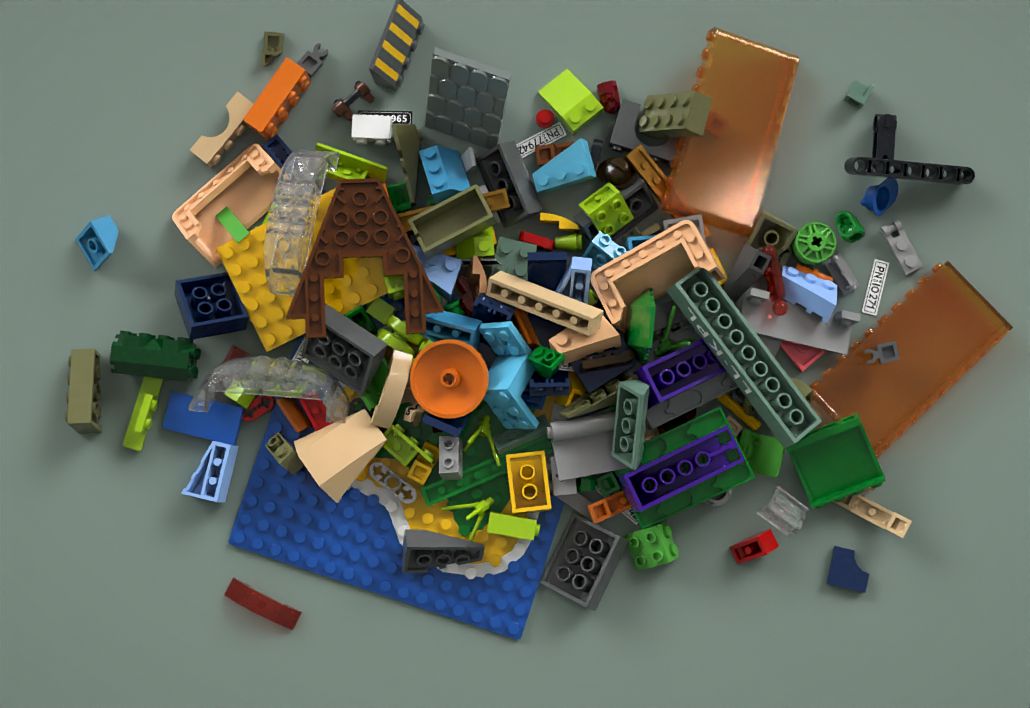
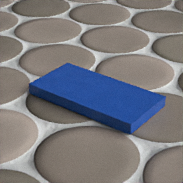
(219, 424)

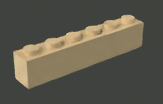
(544, 303)

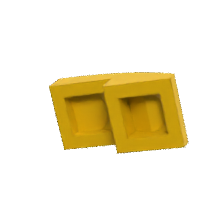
(565, 225)
(422, 467)

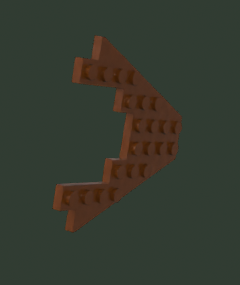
(362, 226)

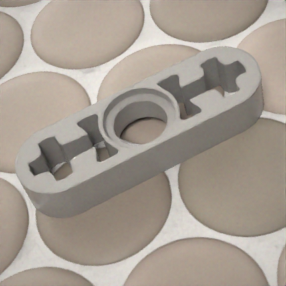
(378, 477)

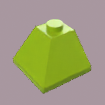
(478, 245)

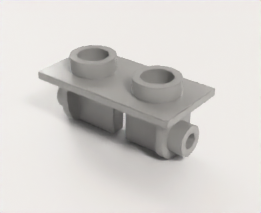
(841, 274)

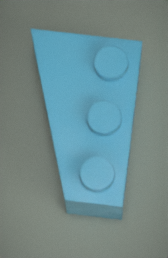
(566, 169)

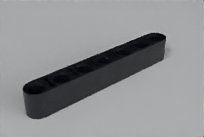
(918, 173)

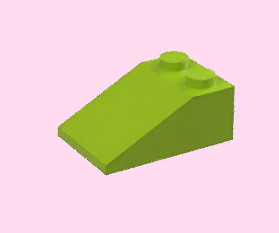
(571, 101)

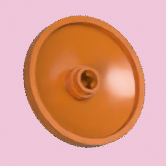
(449, 378)

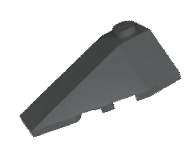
(430, 549)

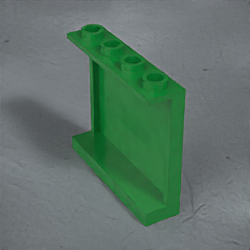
(836, 461)

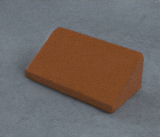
(293, 414)

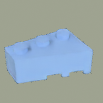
(441, 271)
(809, 291)

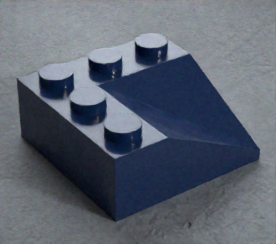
(210, 306)

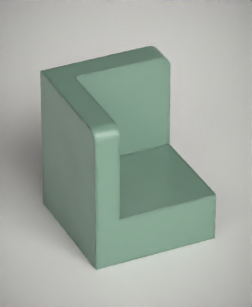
(858, 94)

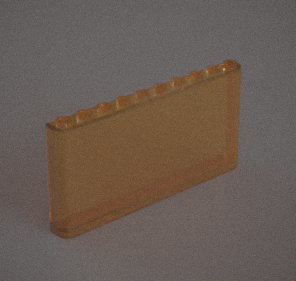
(730, 164)
(939, 338)

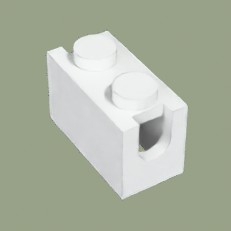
(371, 129)

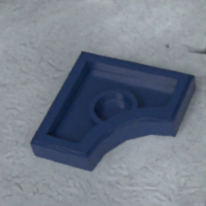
(845, 571)

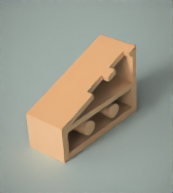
(578, 345)

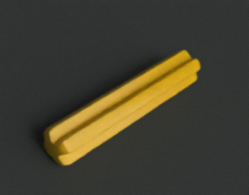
(738, 410)

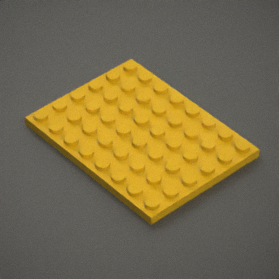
(268, 311)

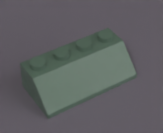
(630, 422)

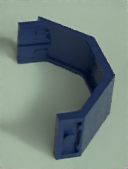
(547, 271)
(488, 311)

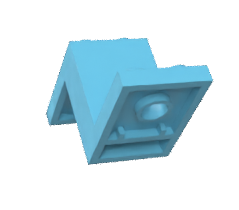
(508, 375)

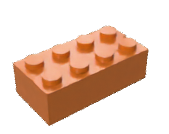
(277, 99)

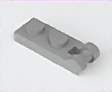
(901, 247)

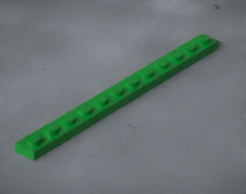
(485, 470)

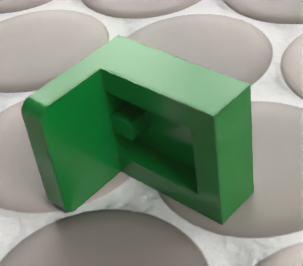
(399, 197)

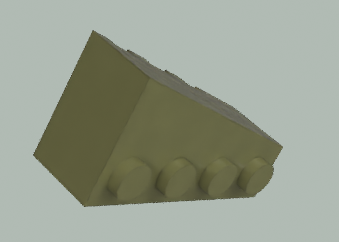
(84, 391)

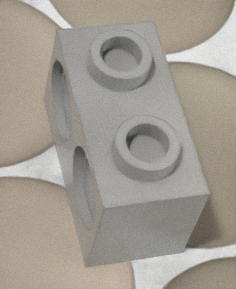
(450, 457)

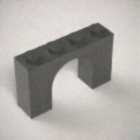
(625, 138)

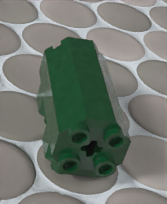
(155, 357)

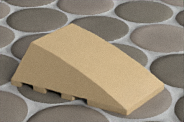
(340, 452)

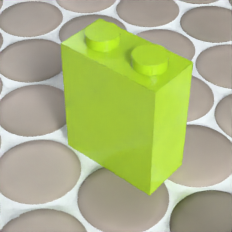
(513, 525)

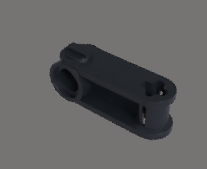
(884, 136)

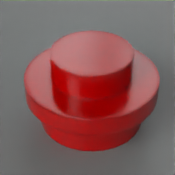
(545, 118)

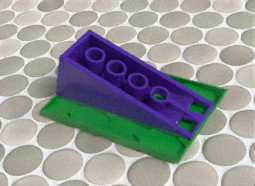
(697, 463)

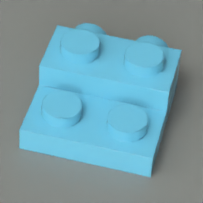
(603, 250)

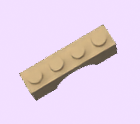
(211, 148)

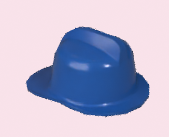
(880, 197)

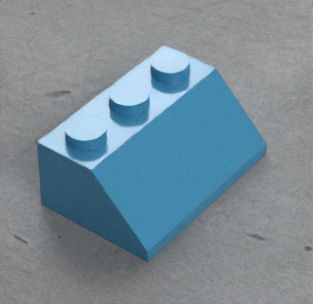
(443, 172)

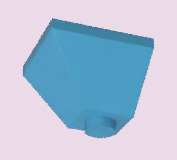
(98, 240)

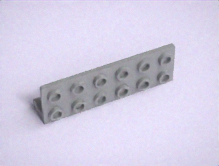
(797, 324)

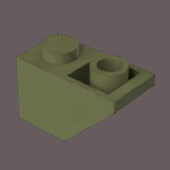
(284, 453)

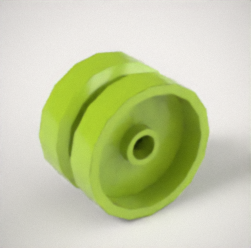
(399, 339)

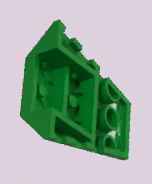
(641, 325)

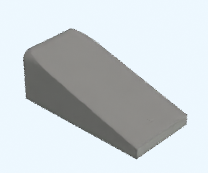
(468, 161)

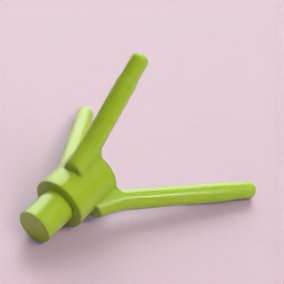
(483, 430)
(480, 509)

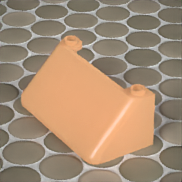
(242, 186)
(653, 265)

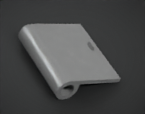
(584, 445)

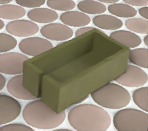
(675, 115)
(452, 221)

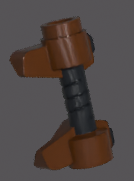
(341, 106)

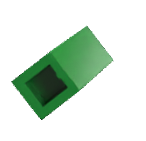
(546, 361)

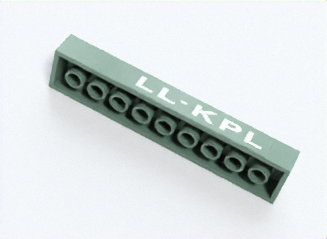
(744, 356)

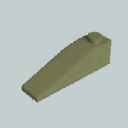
(408, 146)
(771, 231)
(599, 398)

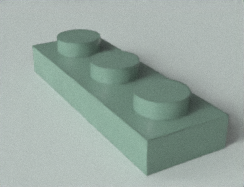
(516, 437)

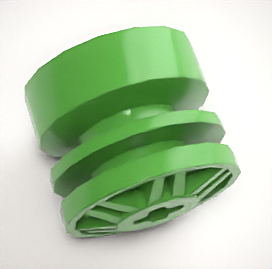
(814, 255)

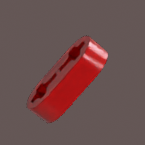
(541, 242)
(260, 411)

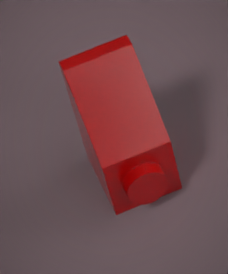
(754, 546)

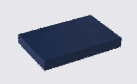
(595, 379)

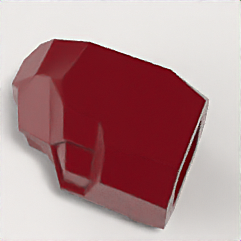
(609, 96)

